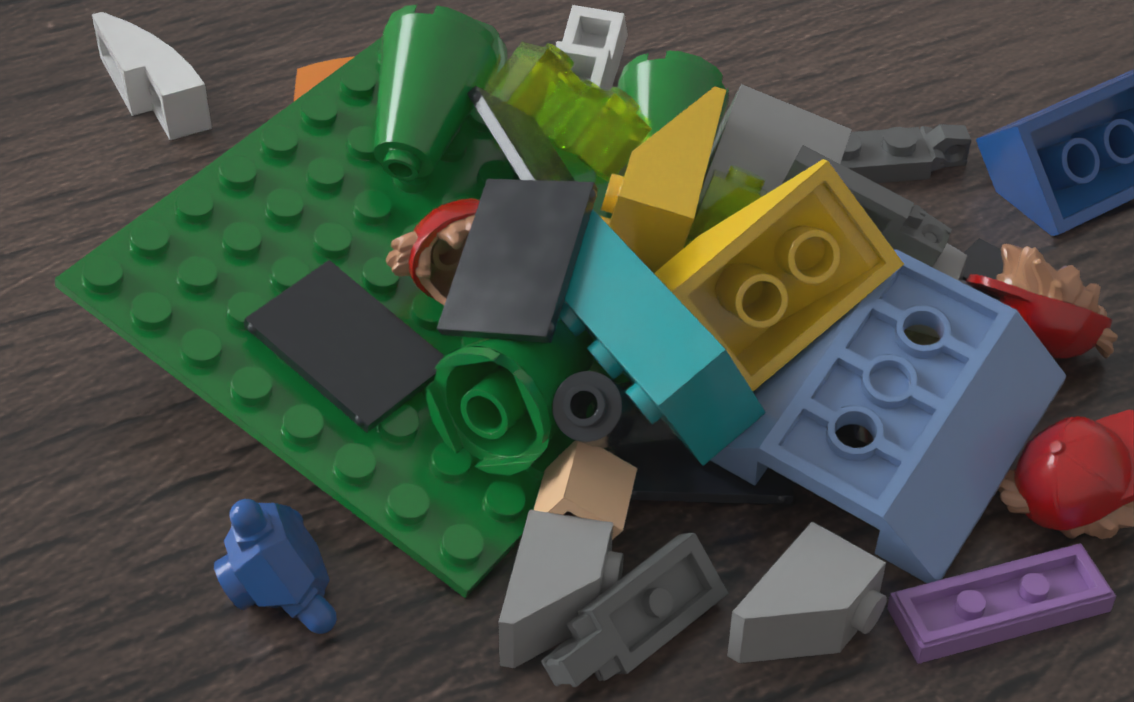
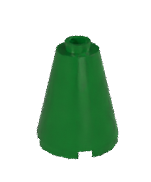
(424, 86)
(669, 86)
(501, 396)

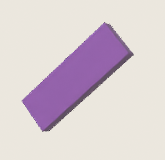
(1000, 602)

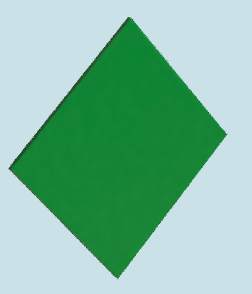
(256, 226)

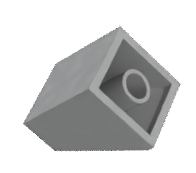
(767, 136)

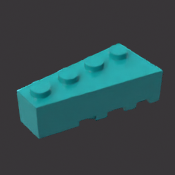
(657, 344)

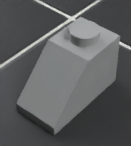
(555, 574)
(809, 600)

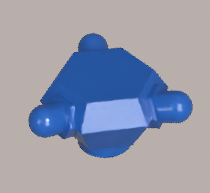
(275, 564)

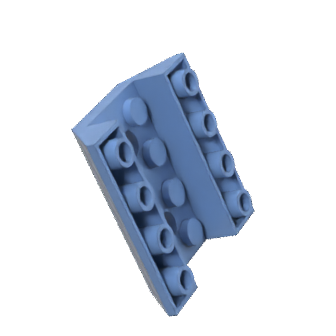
(939, 413)

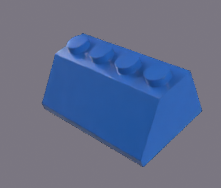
(1067, 157)

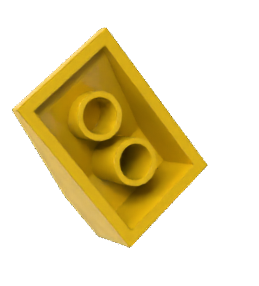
(663, 183)
(781, 270)

